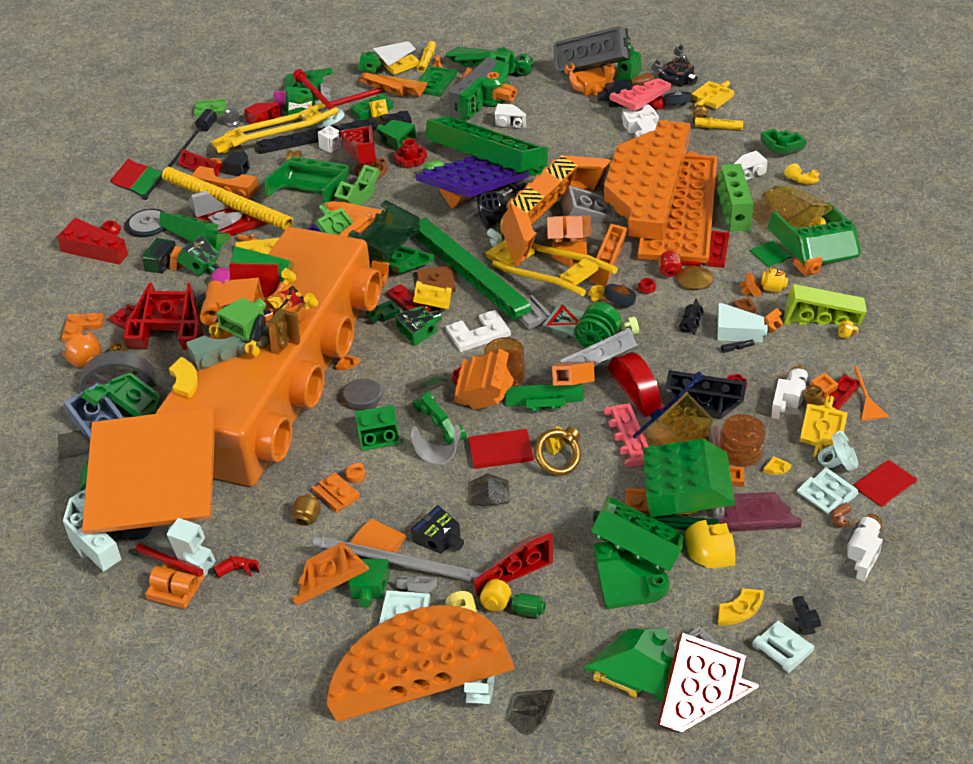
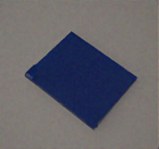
(658, 412)

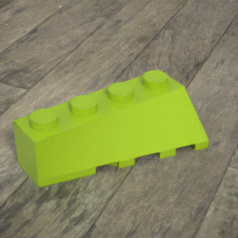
(822, 306)

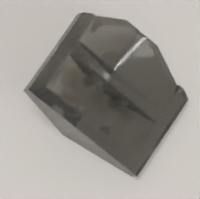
(488, 491)
(529, 709)

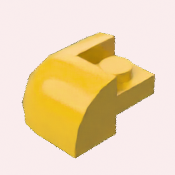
(710, 544)

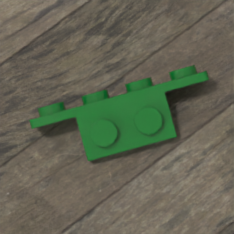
(543, 396)

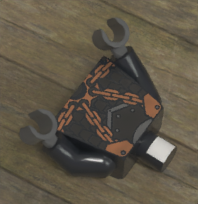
(677, 71)

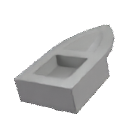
(225, 219)

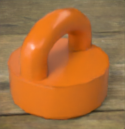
(355, 473)

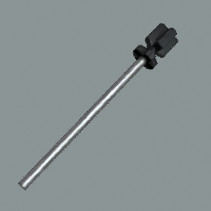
(518, 185)

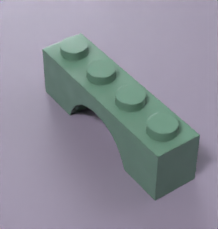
(208, 351)

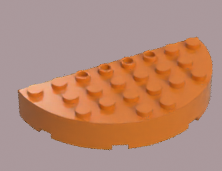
(415, 658)

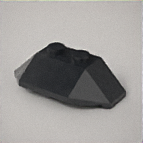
(713, 394)

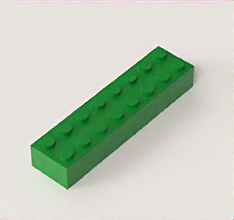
(484, 143)

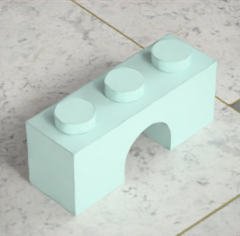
(186, 542)

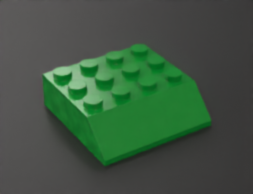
(686, 477)

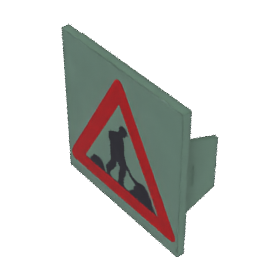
(563, 320)

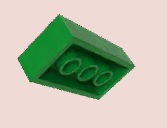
(362, 109)

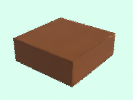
(745, 304)

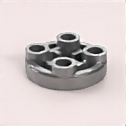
(362, 394)

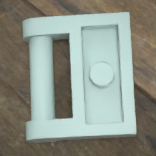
(786, 641)

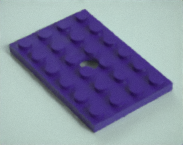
(470, 176)

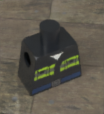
(437, 531)

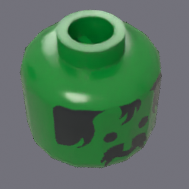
(524, 64)

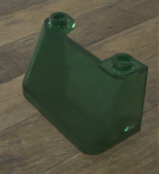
(388, 231)

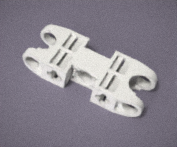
(640, 121)

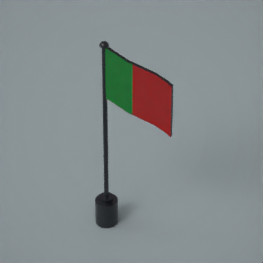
(143, 178)

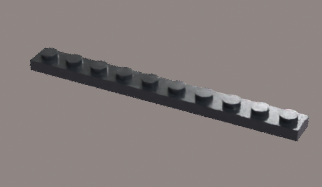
(311, 136)

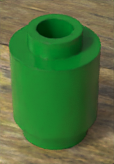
(528, 605)

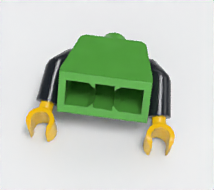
(243, 320)

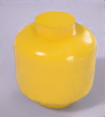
(495, 595)

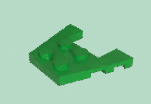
(128, 393)

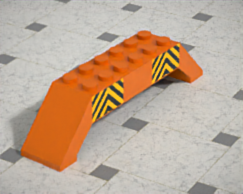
(543, 193)

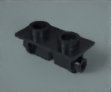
(691, 317)

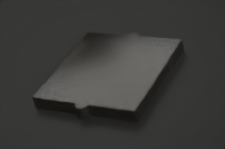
(427, 383)
(73, 444)

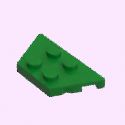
(313, 76)
(407, 259)

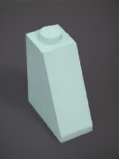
(739, 325)

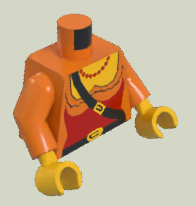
(289, 299)

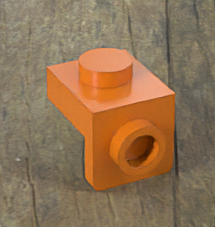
(383, 267)
(810, 267)

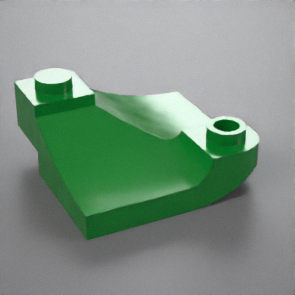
(627, 579)

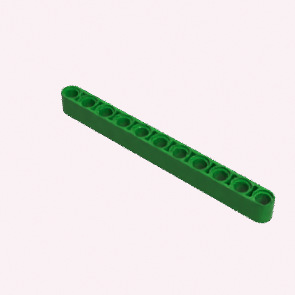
(473, 270)

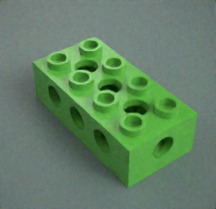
(735, 197)

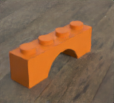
(242, 185)

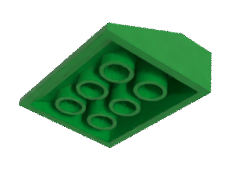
(638, 533)

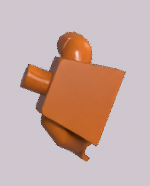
(591, 80)

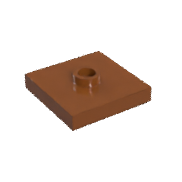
(437, 277)

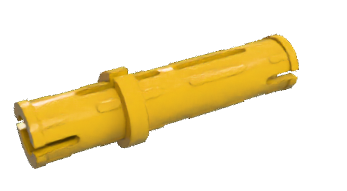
(428, 53)
(718, 123)

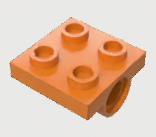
(172, 586)

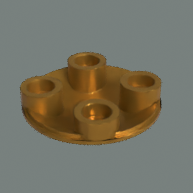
(695, 278)

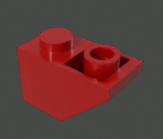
(262, 112)

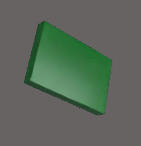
(437, 79)

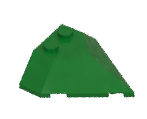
(637, 660)

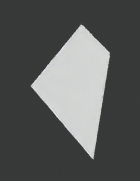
(394, 52)

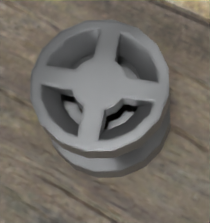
(231, 118)

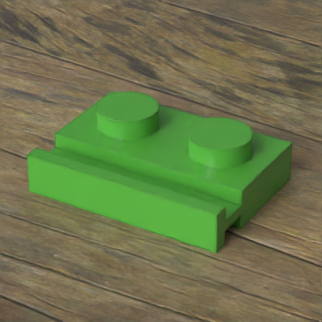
(216, 105)

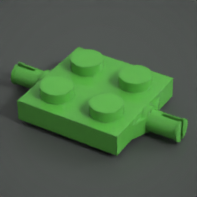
(333, 221)

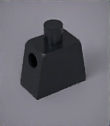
(613, 87)

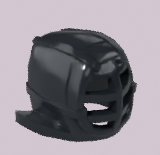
(491, 208)

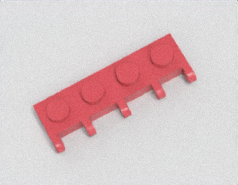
(627, 426)

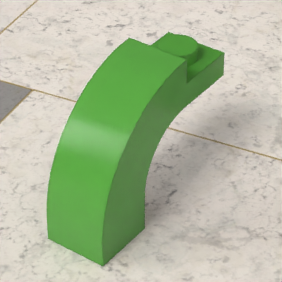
(361, 190)

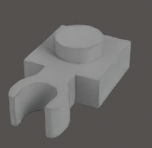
(418, 584)

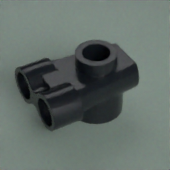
(807, 619)

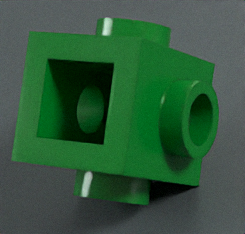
(369, 62)

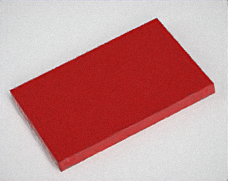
(267, 274)
(885, 483)

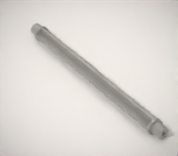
(402, 560)

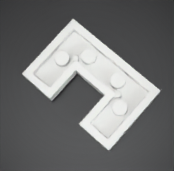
(493, 328)

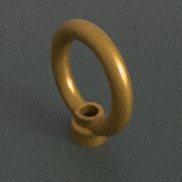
(570, 437)

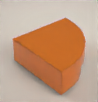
(346, 362)

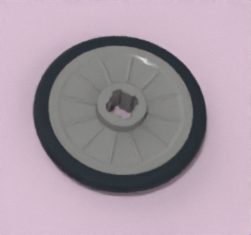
(145, 222)

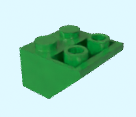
(377, 427)

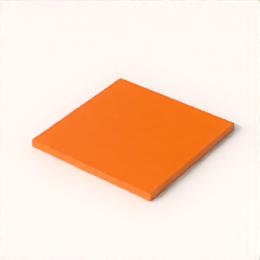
(150, 470)

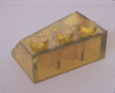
(795, 205)

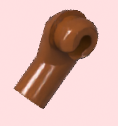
(838, 515)

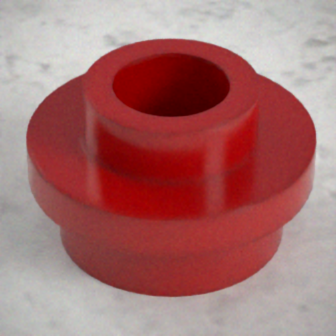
(647, 285)

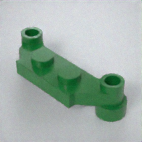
(438, 416)

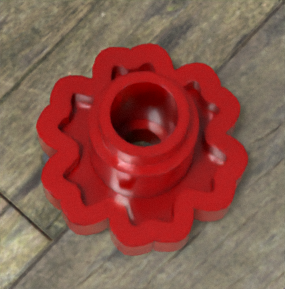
(410, 154)

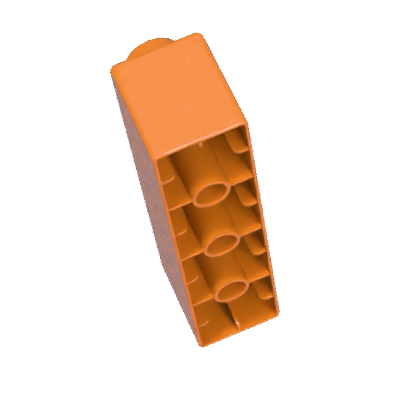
(264, 393)

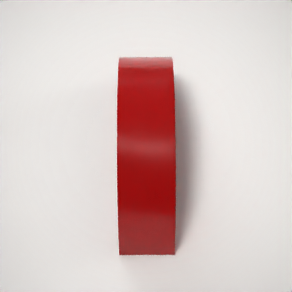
(637, 381)

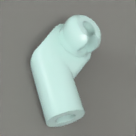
(496, 237)

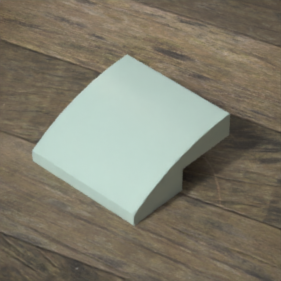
(827, 491)

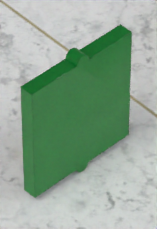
(770, 253)

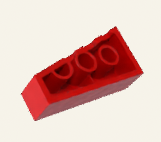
(360, 144)
(92, 242)

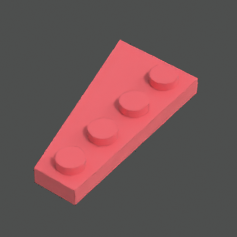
(641, 95)

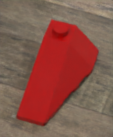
(521, 560)

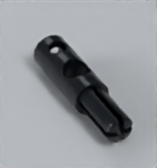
(739, 345)

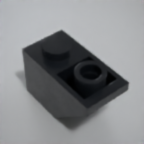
(237, 162)

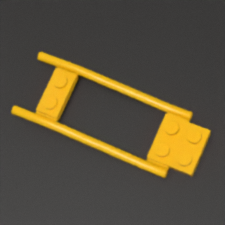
(236, 136)
(569, 279)

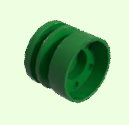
(597, 324)

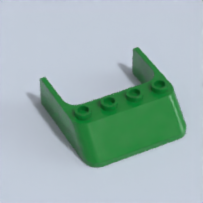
(307, 176)
(830, 241)

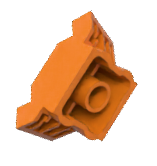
(483, 380)

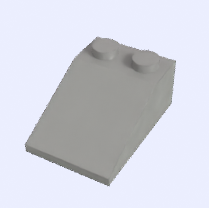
(583, 202)

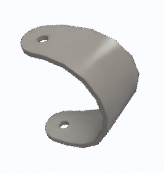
(434, 453)

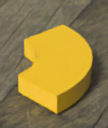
(185, 377)
(741, 608)

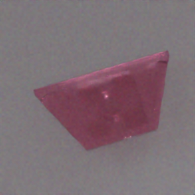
(759, 512)

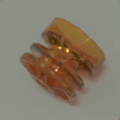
(515, 359)
(743, 440)

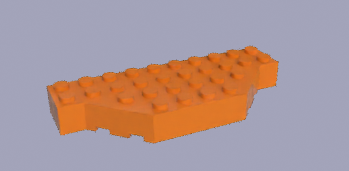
(646, 178)

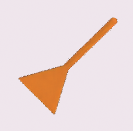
(871, 409)

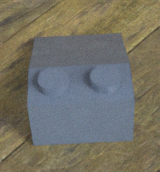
(84, 413)

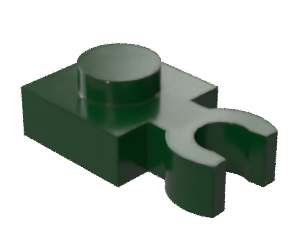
(385, 311)

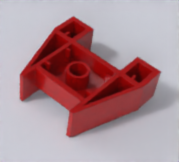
(164, 312)

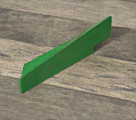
(473, 57)

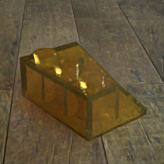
(681, 423)

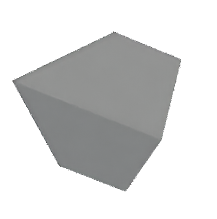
(204, 203)

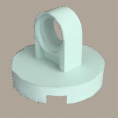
(841, 453)

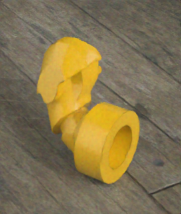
(794, 172)

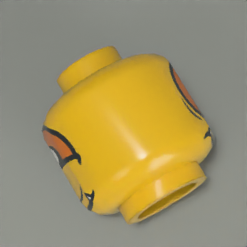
(774, 280)

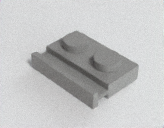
(536, 316)

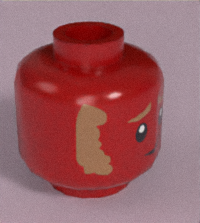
(670, 264)

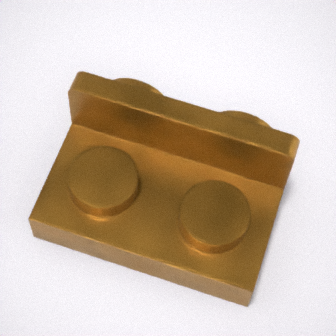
(283, 330)

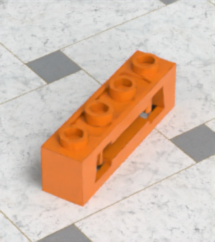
(609, 253)

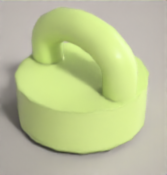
(633, 324)

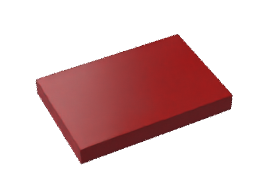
(500, 448)

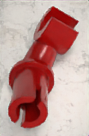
(236, 562)

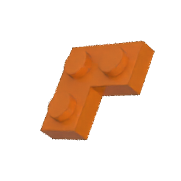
(78, 323)

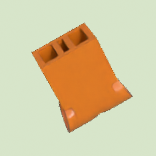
(222, 294)

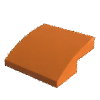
(379, 536)

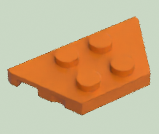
(328, 571)

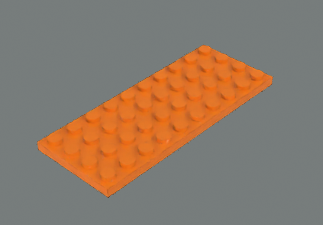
(690, 215)

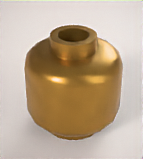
(306, 510)

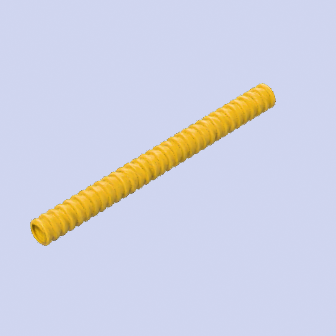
(228, 198)

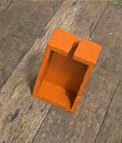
(565, 227)

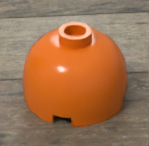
(82, 349)

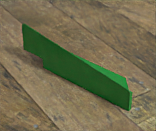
(192, 228)

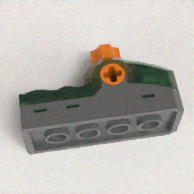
(593, 49)

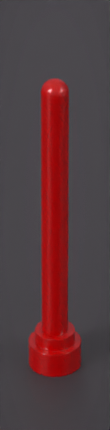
(300, 76)

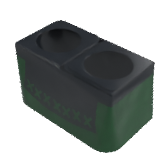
(155, 254)

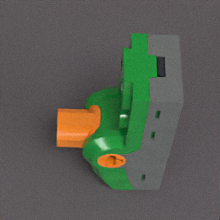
(482, 86)

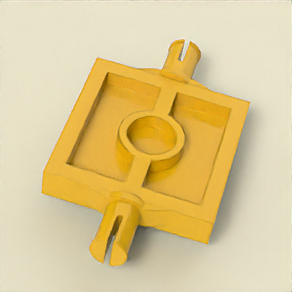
(712, 94)
(821, 423)

